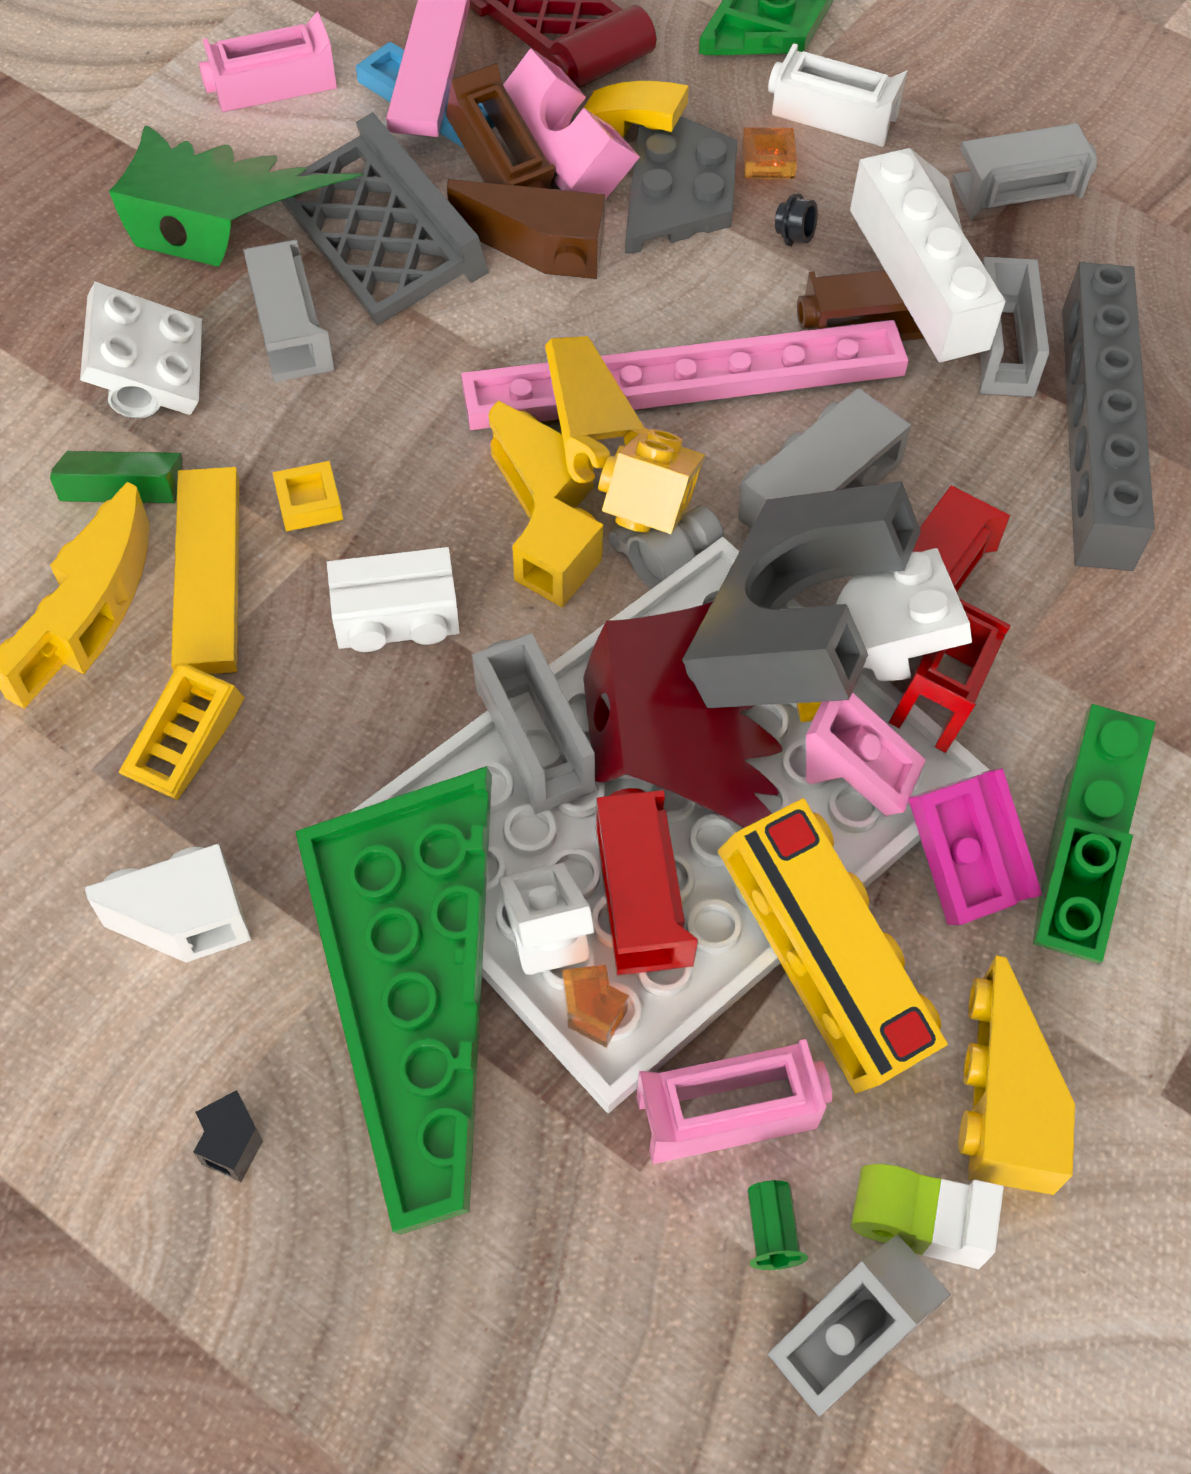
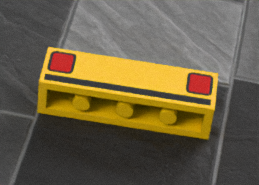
(832, 946)

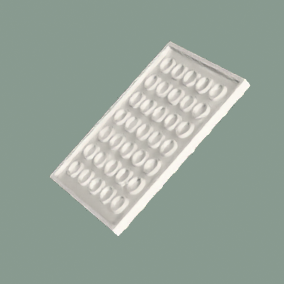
(731, 951)

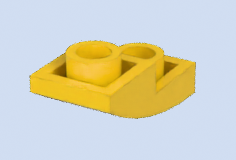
(646, 103)

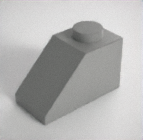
(858, 1324)

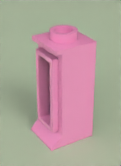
(269, 65)
(681, 1138)

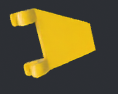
(587, 404)

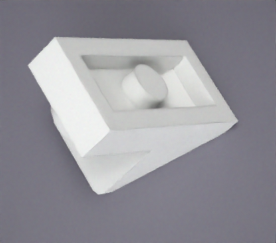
(547, 918)

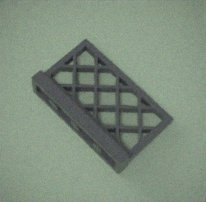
(421, 205)

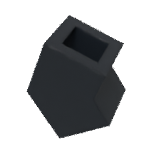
(228, 1137)

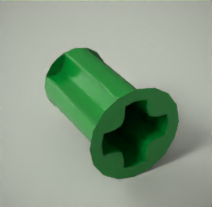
(774, 1226)

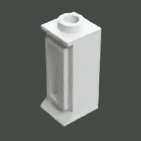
(836, 96)

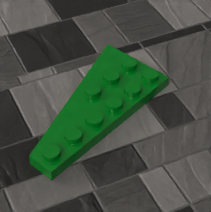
(404, 949)

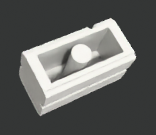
(393, 599)

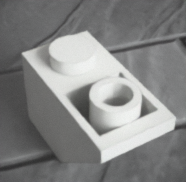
(175, 905)

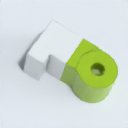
(929, 1213)

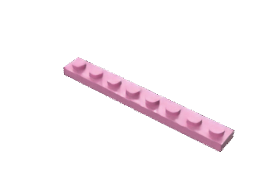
(706, 370)

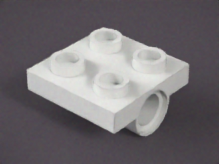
(141, 353)

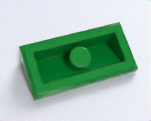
(101, 474)

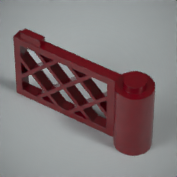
(589, 45)

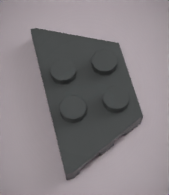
(680, 183)

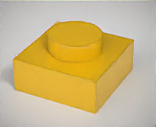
(307, 496)

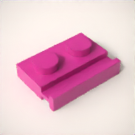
(975, 846)

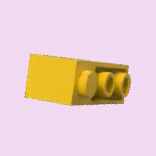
(1021, 1105)

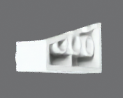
(919, 240)

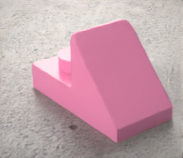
(863, 750)

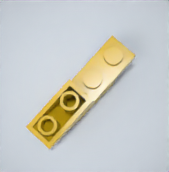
(95, 589)

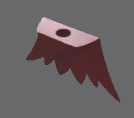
(661, 724)

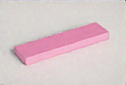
(427, 67)

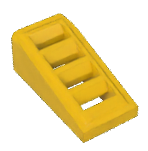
(173, 702)

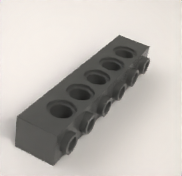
(1106, 419)

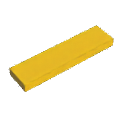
(206, 570)

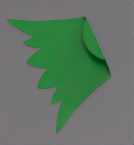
(201, 193)

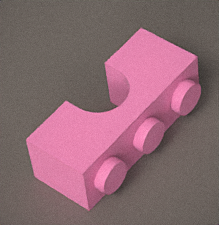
(586, 152)

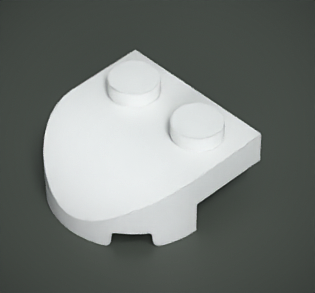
(906, 614)

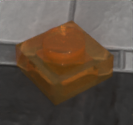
(769, 152)

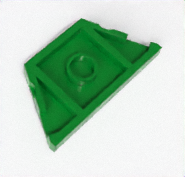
(762, 26)

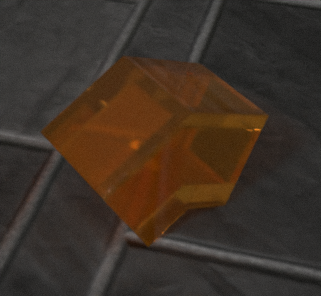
(592, 1004)

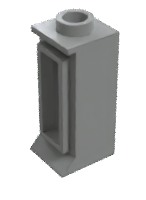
(1025, 167)
(1021, 288)
(287, 312)
(517, 668)

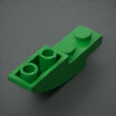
(1092, 834)

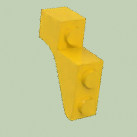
(560, 540)

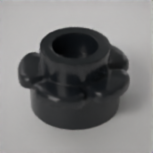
(796, 219)

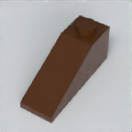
(537, 226)

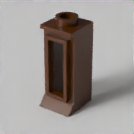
(479, 140)
(854, 301)

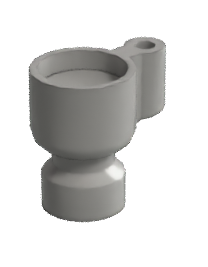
(660, 554)

